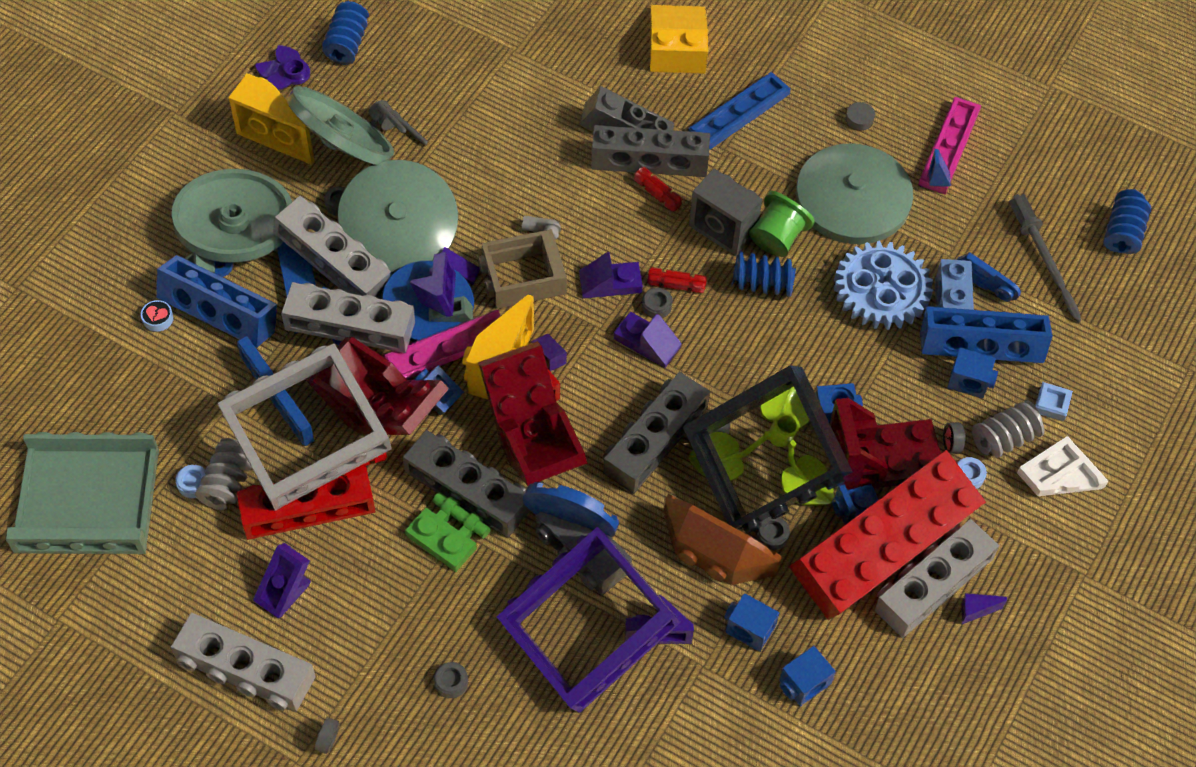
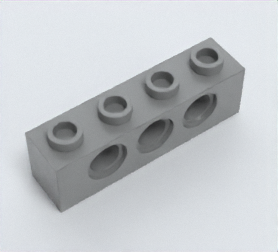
(302, 215)
(331, 322)
(906, 613)
(202, 634)

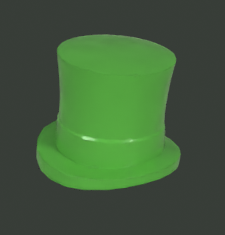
(780, 224)

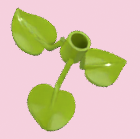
(787, 418)

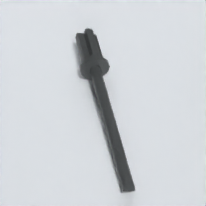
(1031, 225)

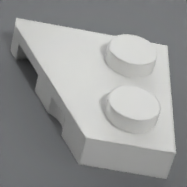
(1061, 471)

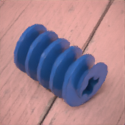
(345, 32)
(1127, 222)
(764, 274)

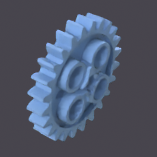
(883, 285)

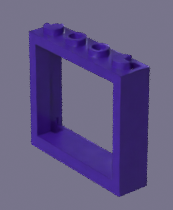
(623, 658)

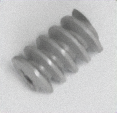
(1008, 429)
(223, 475)

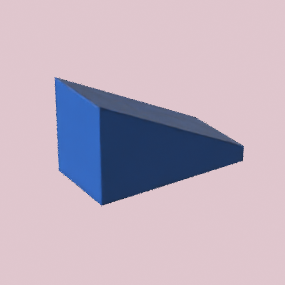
(938, 171)

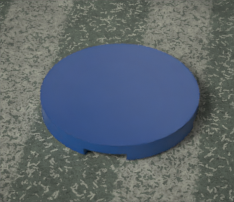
(399, 289)
(570, 506)

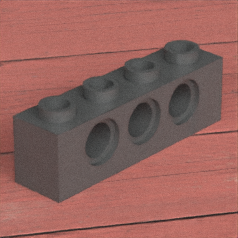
(657, 150)
(633, 470)
(501, 515)

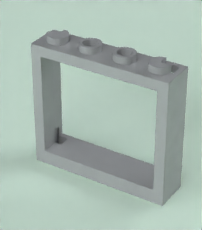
(326, 468)

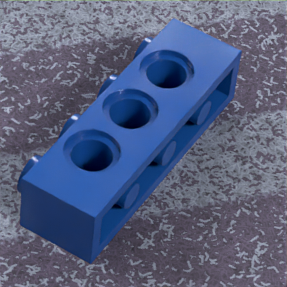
(216, 300)
(987, 332)

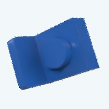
(452, 393)
(852, 502)

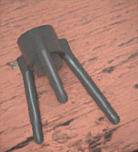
(386, 118)

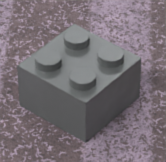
(724, 211)

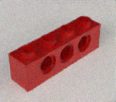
(321, 509)

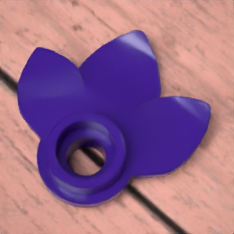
(286, 68)

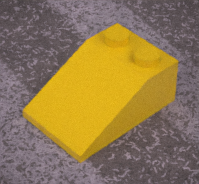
(678, 39)
(266, 118)
(503, 335)

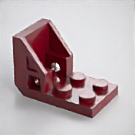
(395, 401)
(527, 417)
(884, 452)

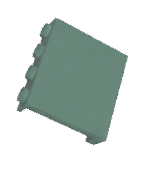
(85, 494)

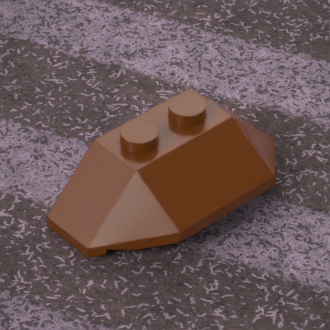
(716, 545)

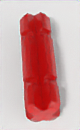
(658, 189)
(677, 280)

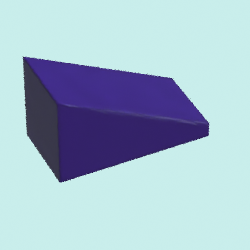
(463, 266)
(553, 352)
(978, 605)

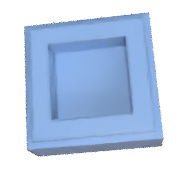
(1053, 401)

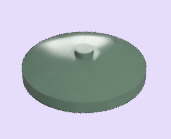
(339, 126)
(855, 193)
(399, 212)
(229, 215)

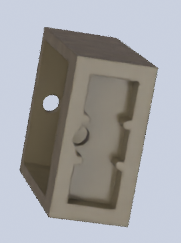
(517, 248)

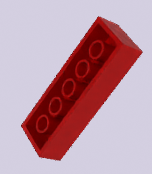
(887, 535)

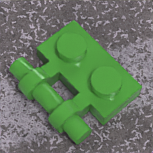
(441, 538)

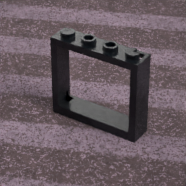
(712, 466)

